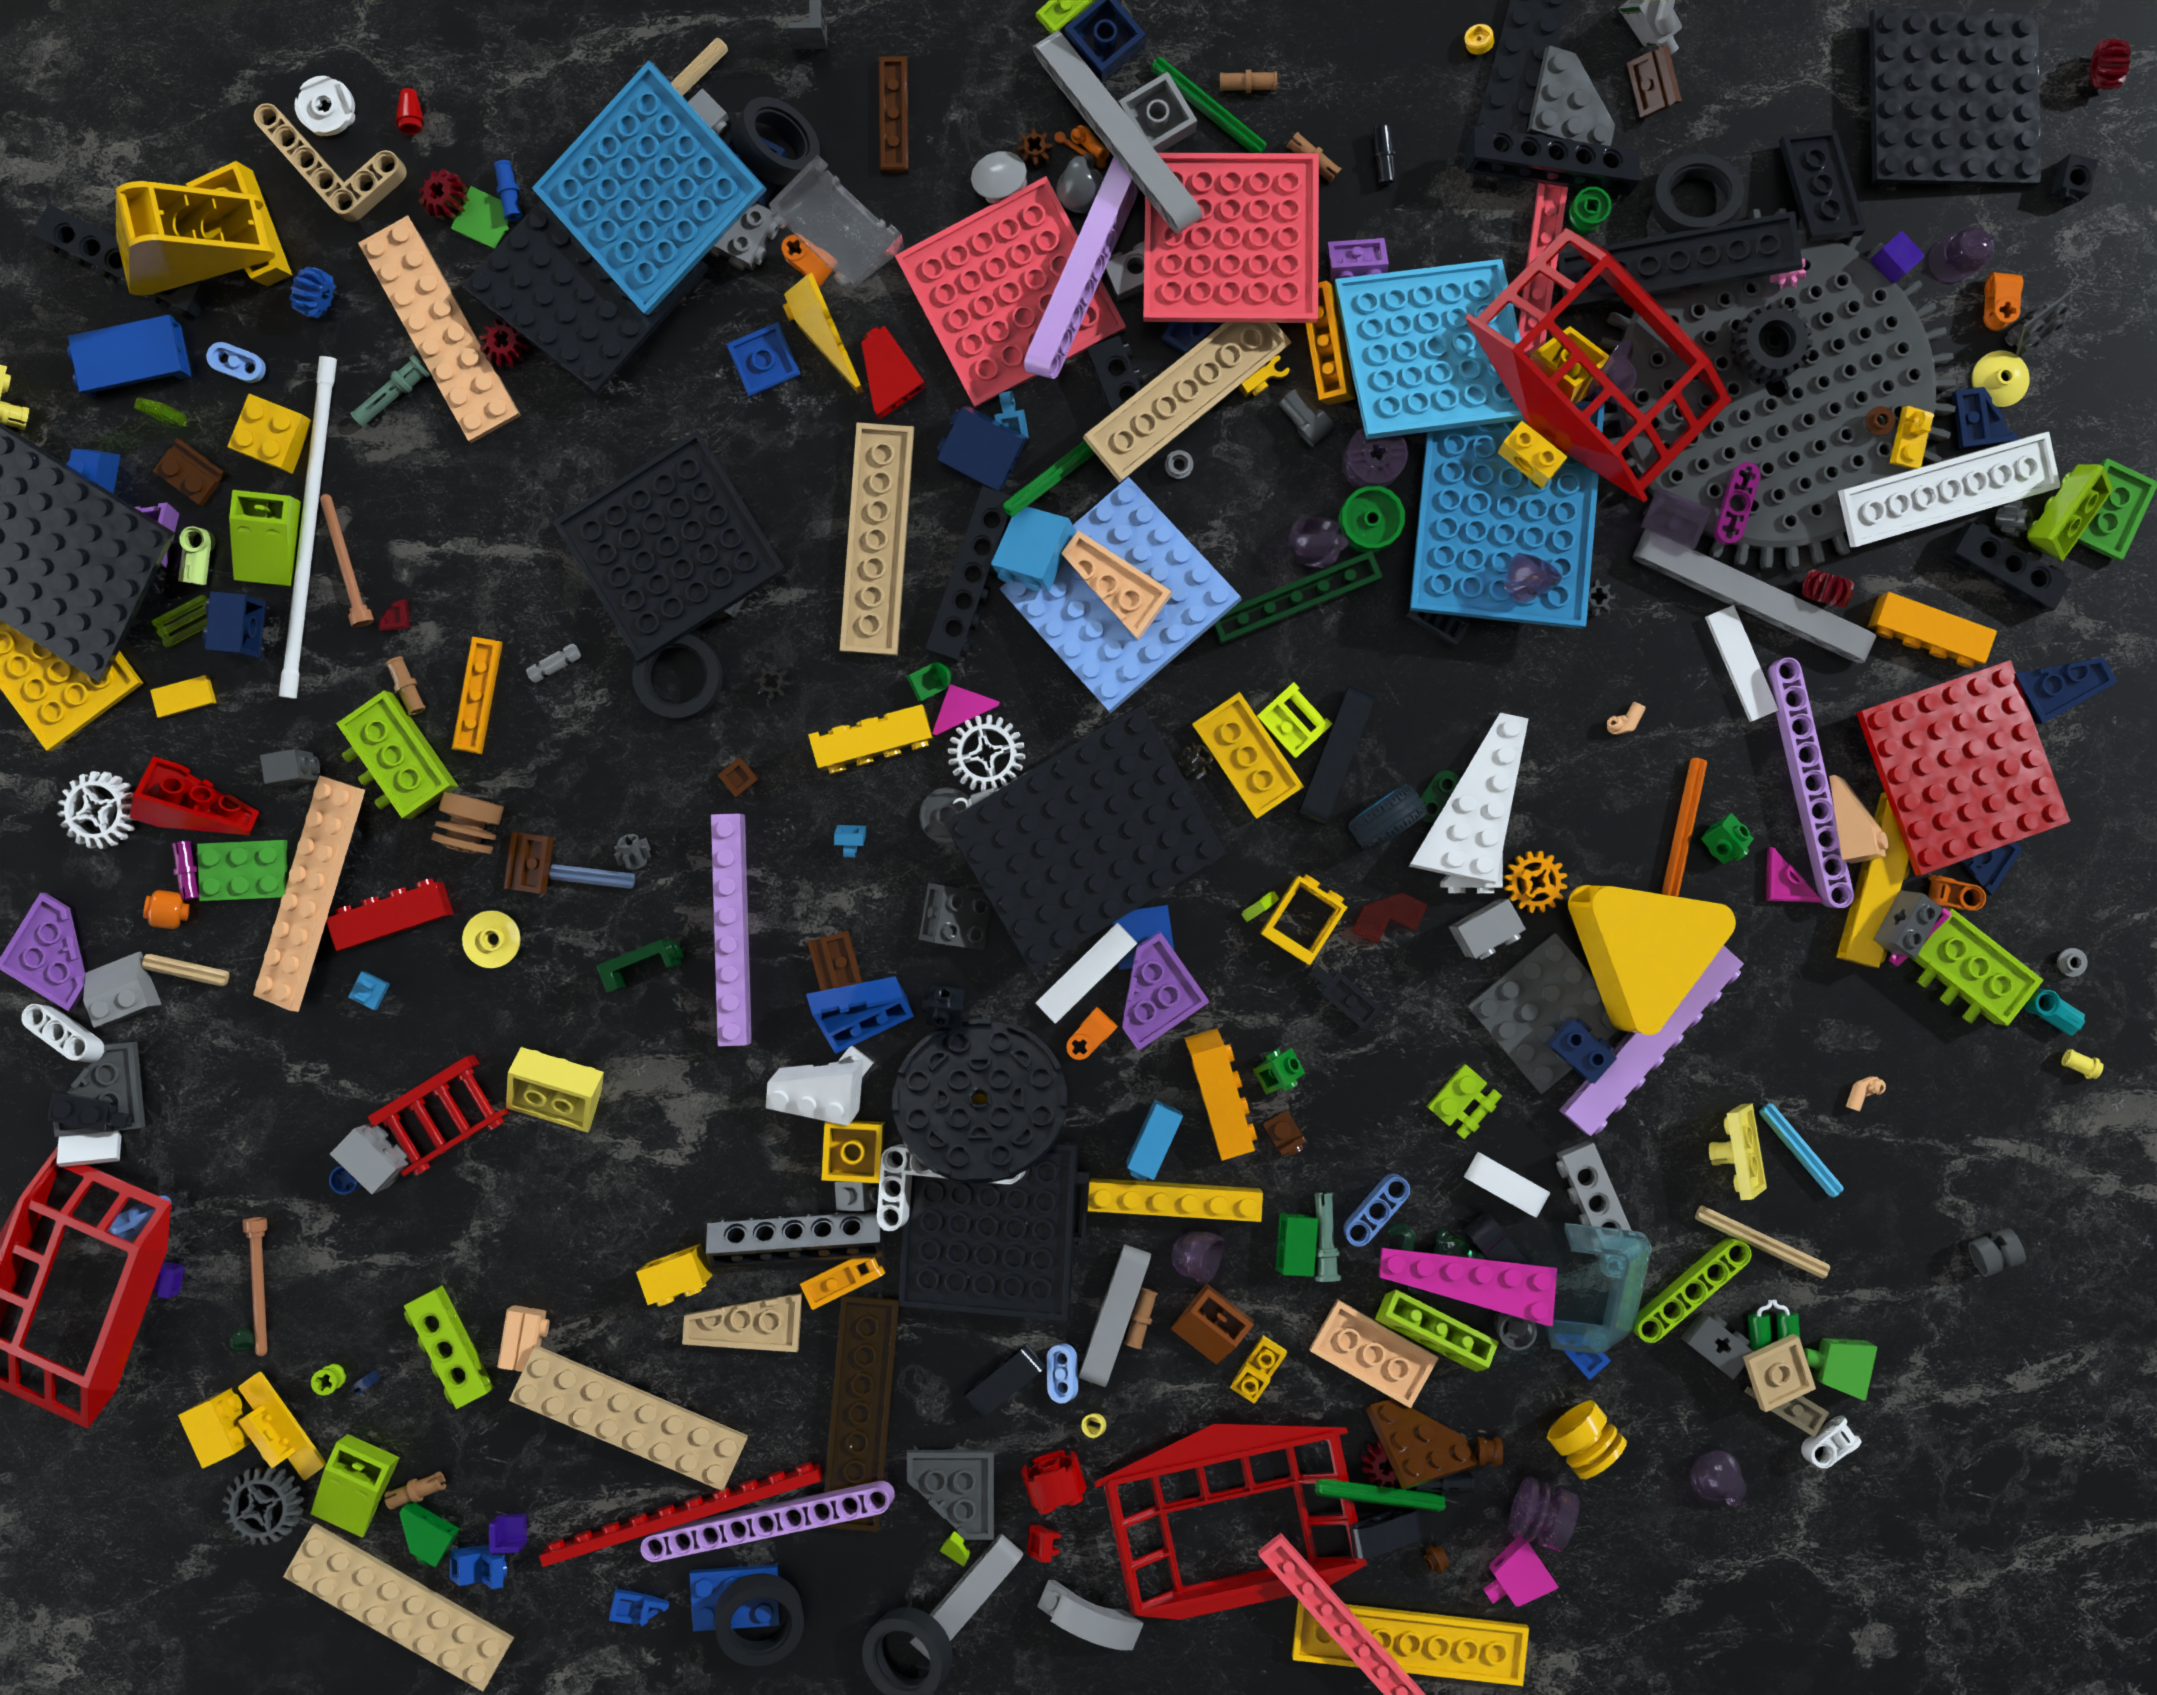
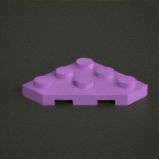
(47, 953)
(1158, 992)

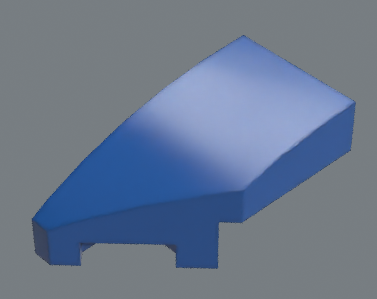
(1588, 1363)
(635, 1607)

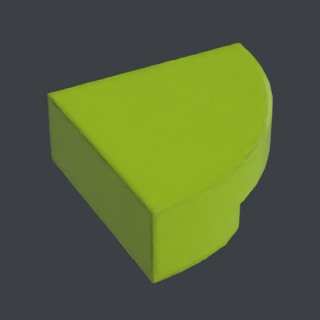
(1260, 906)
(954, 1548)

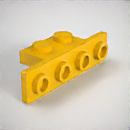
(276, 1430)

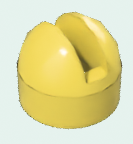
(1091, 1430)

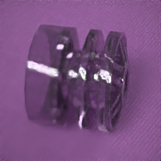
(1367, 471)
(1544, 1514)

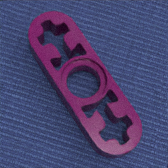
(1751, 485)

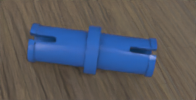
(507, 190)

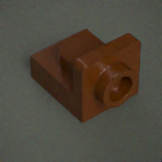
(1284, 1133)

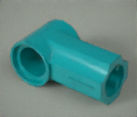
(2055, 1011)

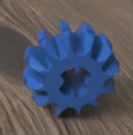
(312, 292)

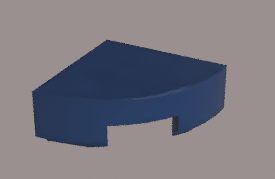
(366, 1382)

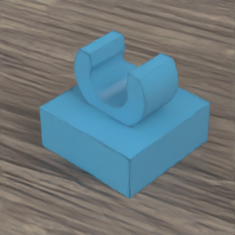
(850, 837)
(369, 990)

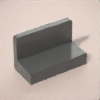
(812, 33)

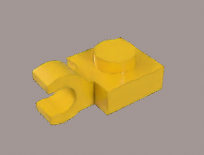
(1257, 382)

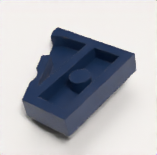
(1979, 419)

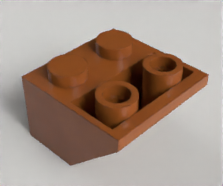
(1212, 1324)

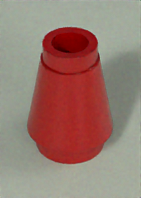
(409, 113)

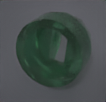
(242, 1339)

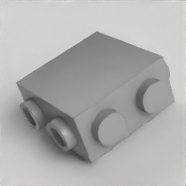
(747, 238)

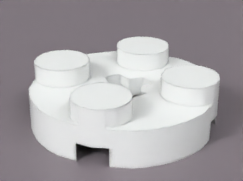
(337, 117)

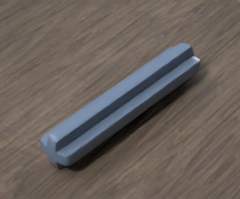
(592, 876)

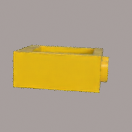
(1330, 898)

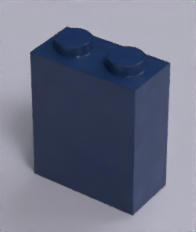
(981, 447)

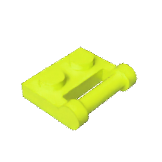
(1287, 727)

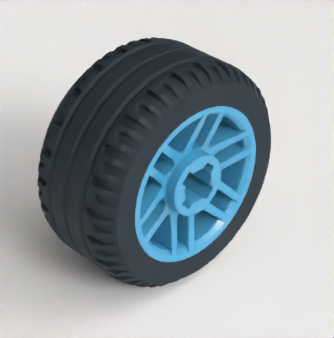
(1387, 817)

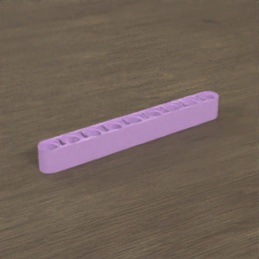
(1082, 273)
(1799, 772)
(778, 1512)

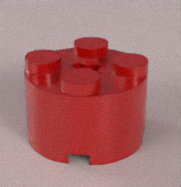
(1054, 1481)

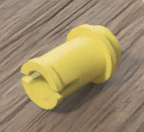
(2089, 1067)

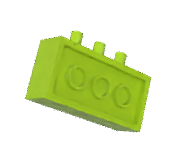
(395, 756)
(1976, 971)

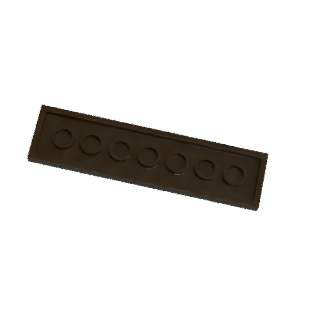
(861, 1400)

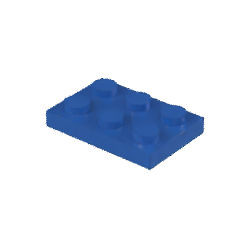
(709, 1585)

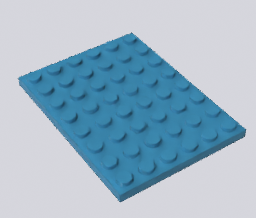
(1485, 511)

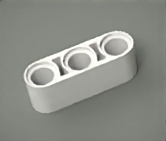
(51, 1030)
(1507, 1184)

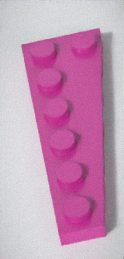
(1495, 1285)

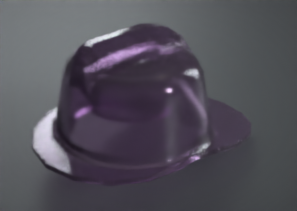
(1961, 254)
(1618, 370)

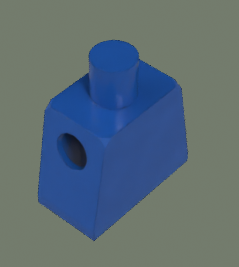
(96, 466)

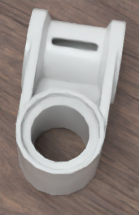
(1836, 1443)

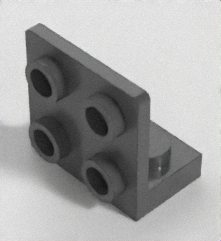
(955, 917)

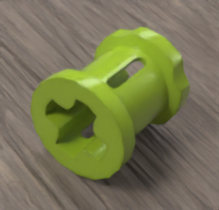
(319, 1379)

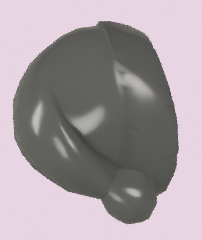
(1079, 184)

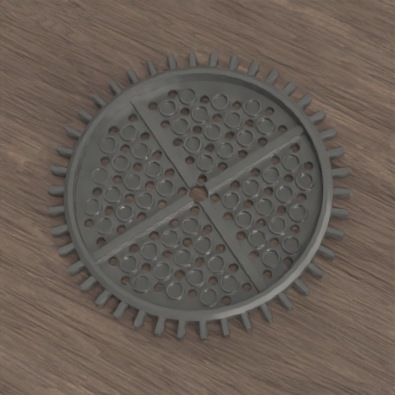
(1766, 525)

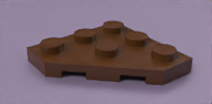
(1418, 1445)

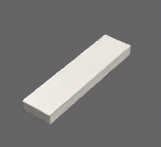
(1741, 663)
(1086, 973)

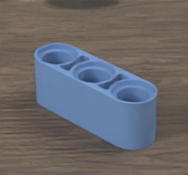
(1378, 1195)

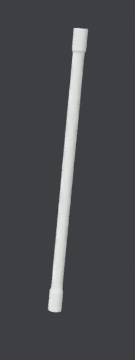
(325, 382)

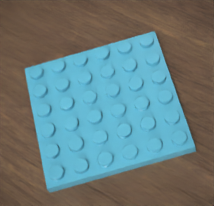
(1416, 353)

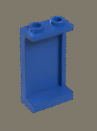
(128, 354)

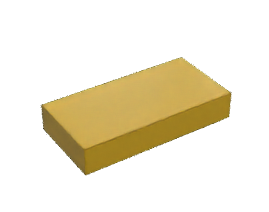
(183, 696)

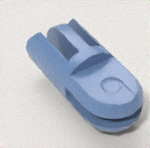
(133, 1220)

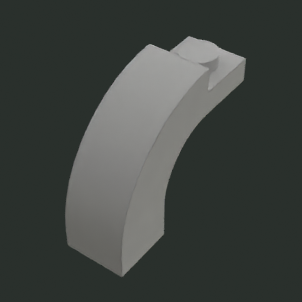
(1089, 1621)

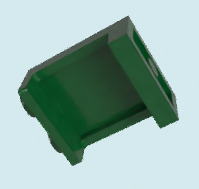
(612, 970)

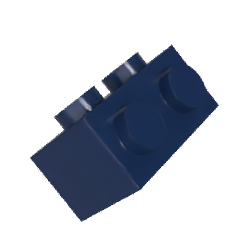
(1581, 1049)

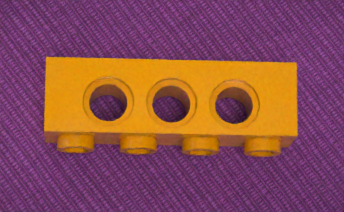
(1329, 350)

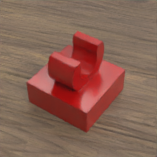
(1041, 1543)

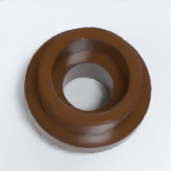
(1873, 425)
(1436, 1559)

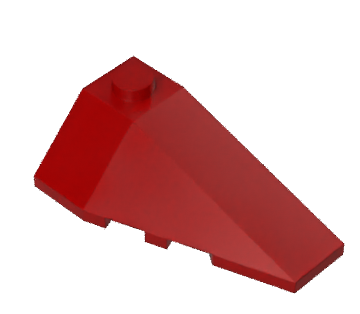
(178, 800)

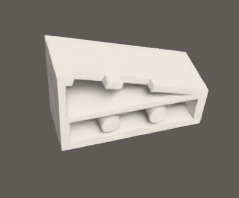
(817, 1092)

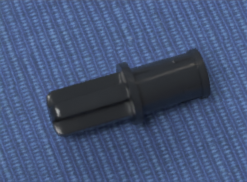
(1384, 154)

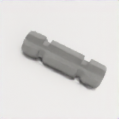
(553, 663)

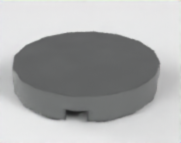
(937, 809)

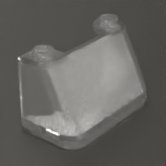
(835, 224)

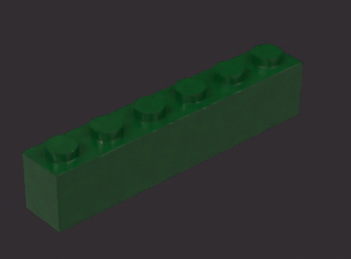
(1297, 597)

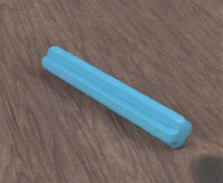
(1801, 1150)

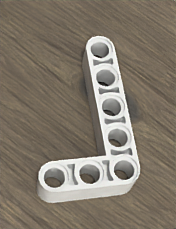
(903, 1175)

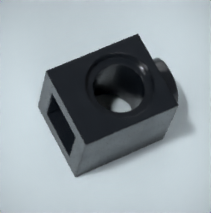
(2080, 168)

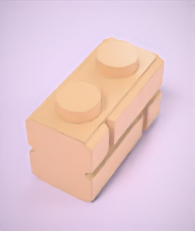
(521, 1332)

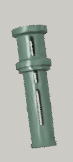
(400, 382)
(1326, 1251)

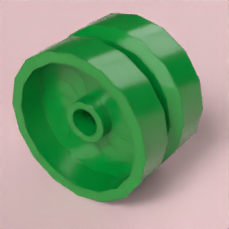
(1385, 510)

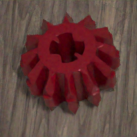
(2110, 64)
(443, 195)
(496, 351)
(1827, 588)
(1374, 1467)

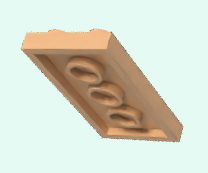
(1373, 1353)

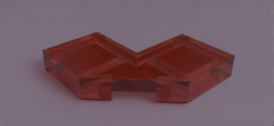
(1376, 915)

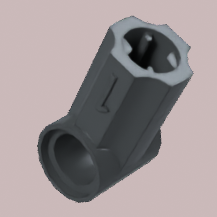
(1311, 422)

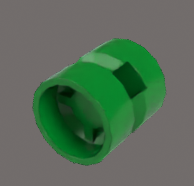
(1588, 210)

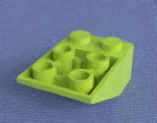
(264, 537)
(353, 1484)

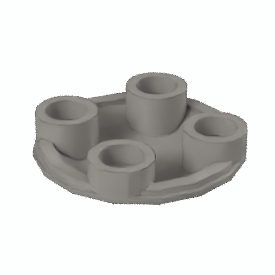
(999, 175)

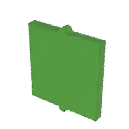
(482, 219)

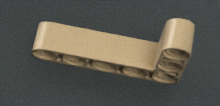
(320, 171)

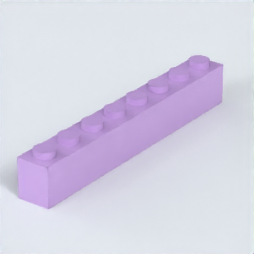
(731, 929)
(1640, 1052)

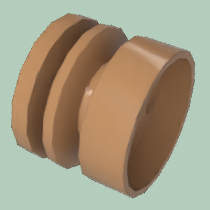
(467, 823)

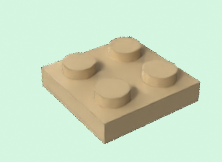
(1779, 1372)

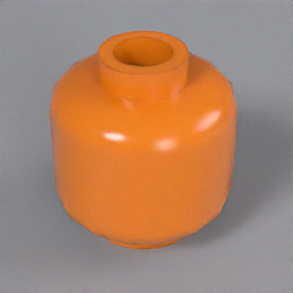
(165, 909)

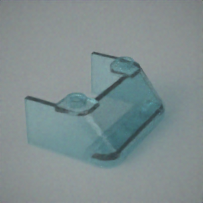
(1626, 1259)

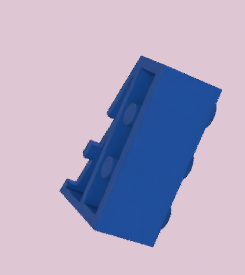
(859, 1011)

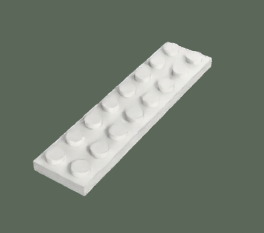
(1949, 489)

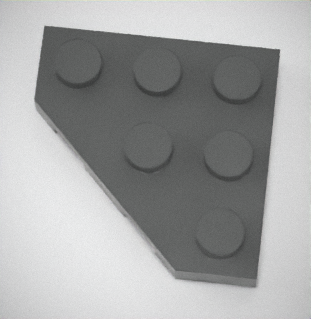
(1568, 102)
(111, 1079)
(957, 1487)

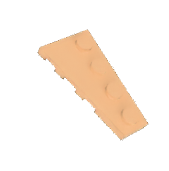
(1122, 587)

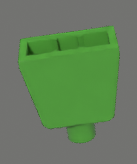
(1843, 1365)

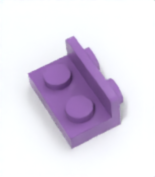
(1357, 258)

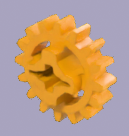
(1542, 870)

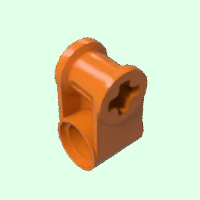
(806, 261)
(2002, 299)
(1950, 893)
(1094, 1031)

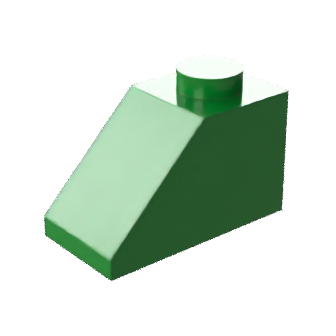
(426, 1534)

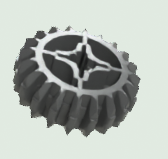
(269, 1527)

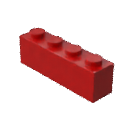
(390, 915)

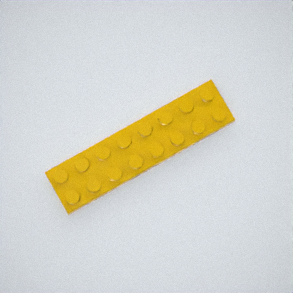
(1425, 1644)

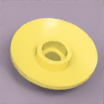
(1988, 375)
(477, 939)

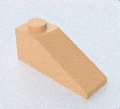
(1858, 832)

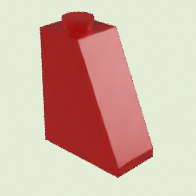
(889, 372)

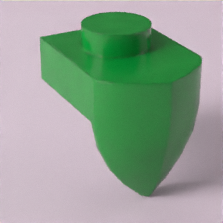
(930, 680)

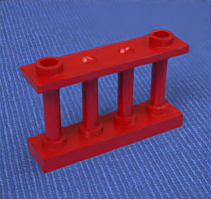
(414, 1102)

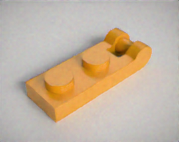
(839, 1280)

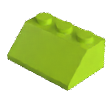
(2070, 510)

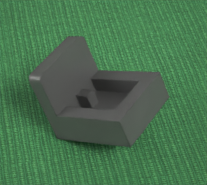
(856, 1196)

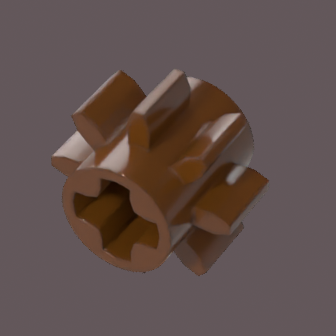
(1034, 140)

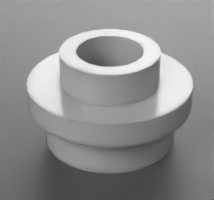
(1179, 455)
(2064, 958)

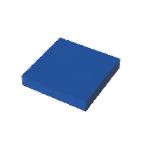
(763, 360)
(1142, 925)

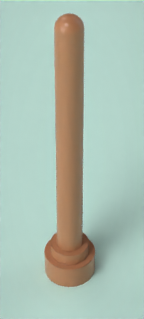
(359, 614)
(254, 1230)

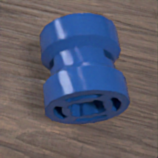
(342, 1181)

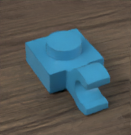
(1010, 417)

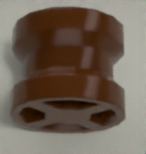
(1489, 1451)

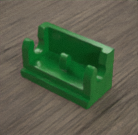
(1296, 1244)

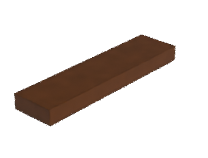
(893, 114)

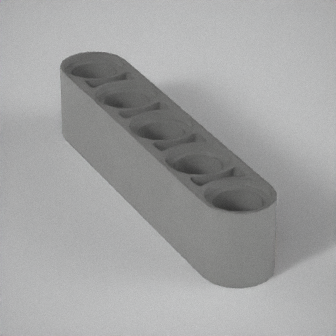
(1114, 1315)
(973, 1588)

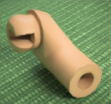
(1628, 722)
(1864, 1088)

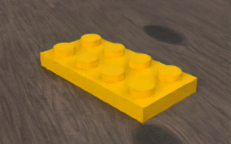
(1247, 755)

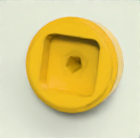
(1479, 39)

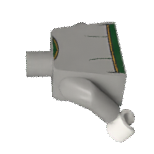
(1653, 22)

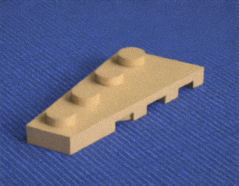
(750, 1325)

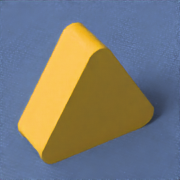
(186, 234)
(1646, 949)

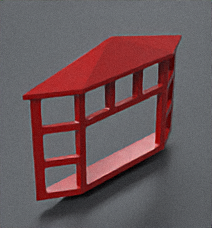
(1551, 411)
(128, 1303)
(1207, 1447)

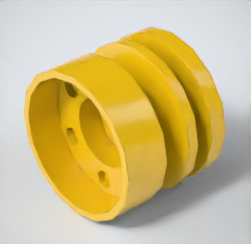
(1586, 1439)

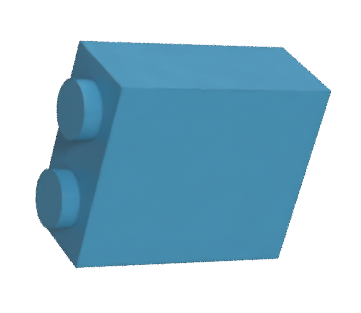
(1033, 548)
(1153, 1140)

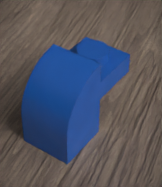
(477, 1565)

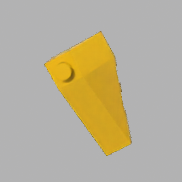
(814, 320)

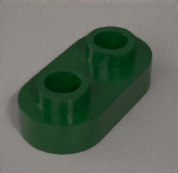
(1437, 794)

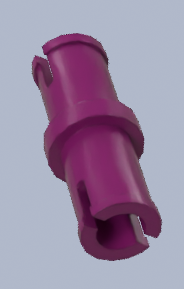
(185, 870)

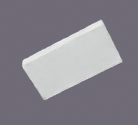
(89, 1148)

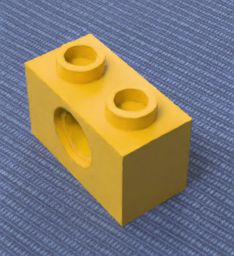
(1532, 454)

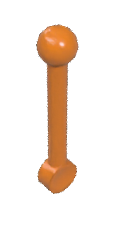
(1060, 138)

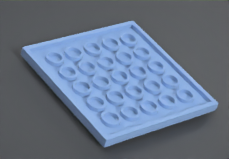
(1091, 635)

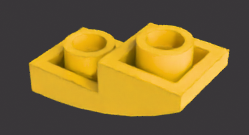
(1258, 1369)

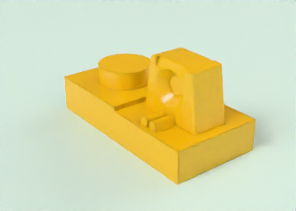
(1911, 437)

